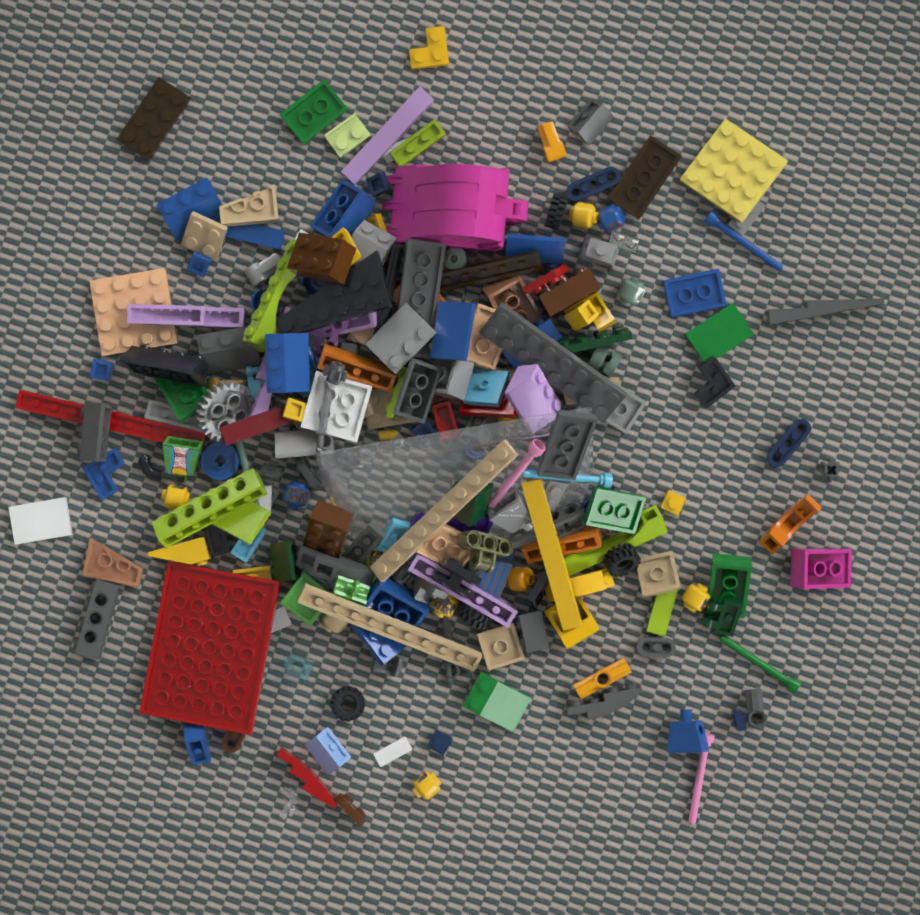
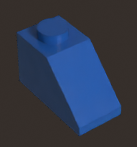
(197, 743)

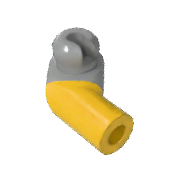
(389, 435)

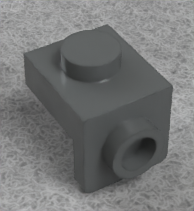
(392, 667)

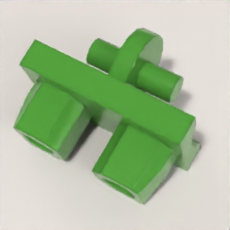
(351, 590)

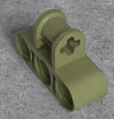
(483, 548)

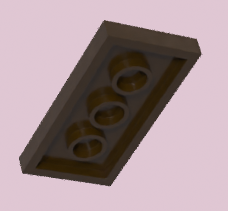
(154, 119)
(644, 177)

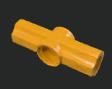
(614, 672)

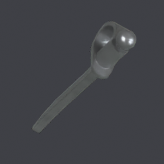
(324, 420)

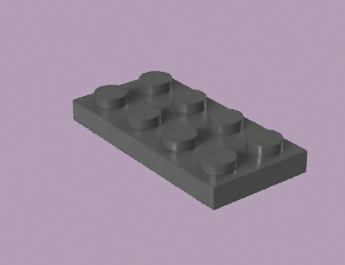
(567, 445)

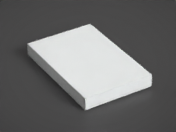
(40, 520)

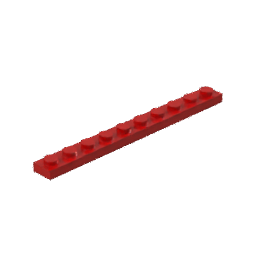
(119, 422)

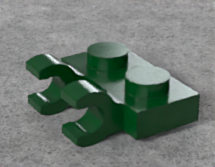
(727, 618)

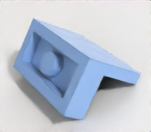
(328, 751)

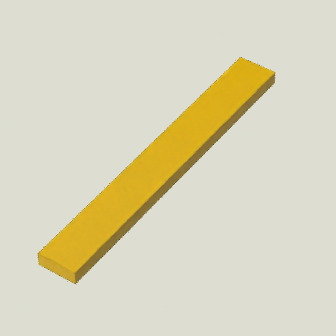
(551, 554)

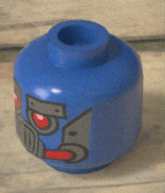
(611, 218)
(295, 494)

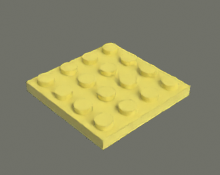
(733, 170)

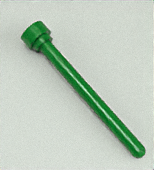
(791, 684)

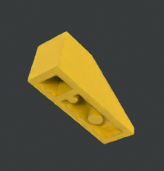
(187, 552)

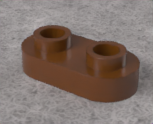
(238, 737)
(345, 802)

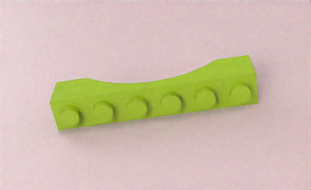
(265, 316)
(649, 527)

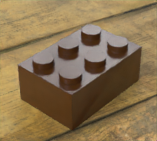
(321, 258)
(568, 292)
(328, 529)

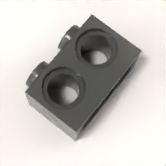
(568, 519)

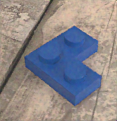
(100, 472)

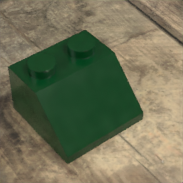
(284, 561)

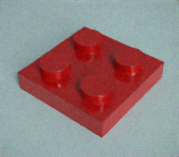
(546, 280)

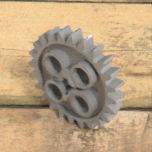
(225, 410)

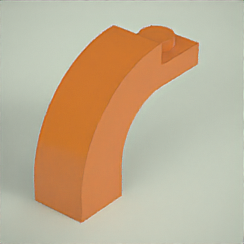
(788, 523)

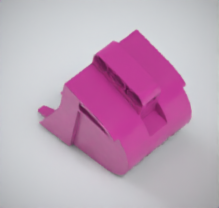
(453, 205)

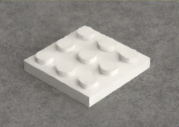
(346, 410)

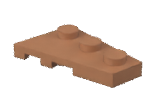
(110, 566)

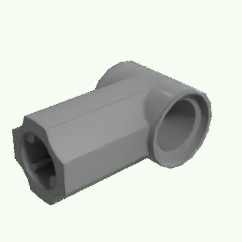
(259, 272)

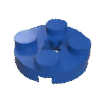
(228, 468)

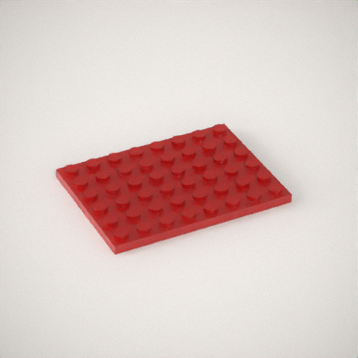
(210, 647)

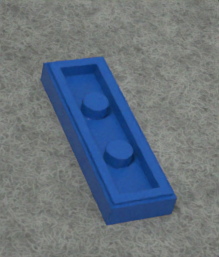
(257, 235)

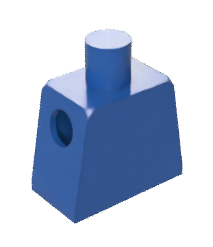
(687, 735)

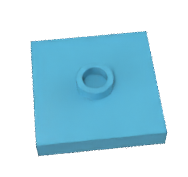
(486, 387)

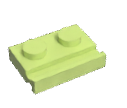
(347, 135)

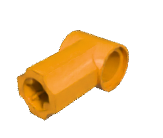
(553, 147)

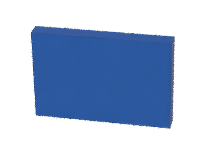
(694, 293)
(453, 331)

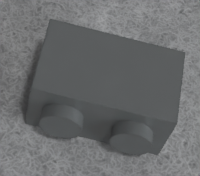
(533, 631)

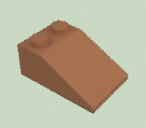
(511, 293)

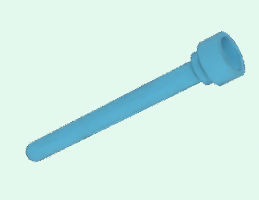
(604, 480)

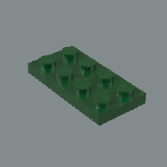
(584, 342)

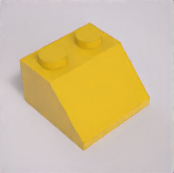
(573, 636)

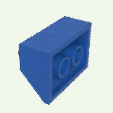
(198, 198)
(344, 208)
(550, 248)
(287, 362)
(396, 602)

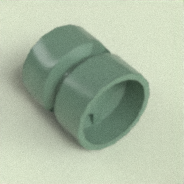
(598, 357)

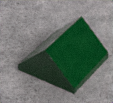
(477, 507)

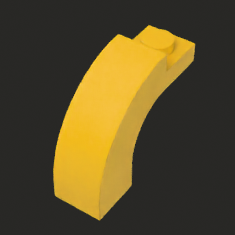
(586, 583)

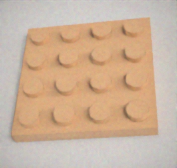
(111, 306)

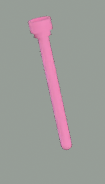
(535, 449)
(699, 781)

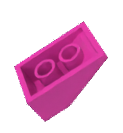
(820, 568)

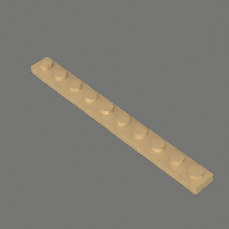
(444, 510)
(389, 627)

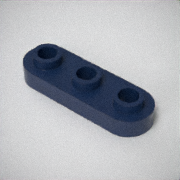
(599, 178)
(796, 439)

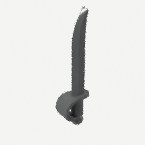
(448, 665)

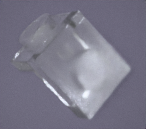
(290, 808)

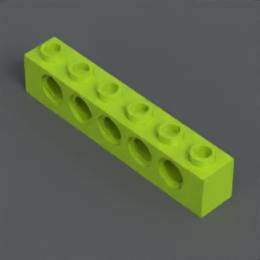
(204, 516)

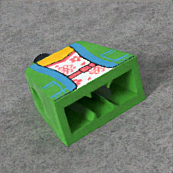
(181, 457)

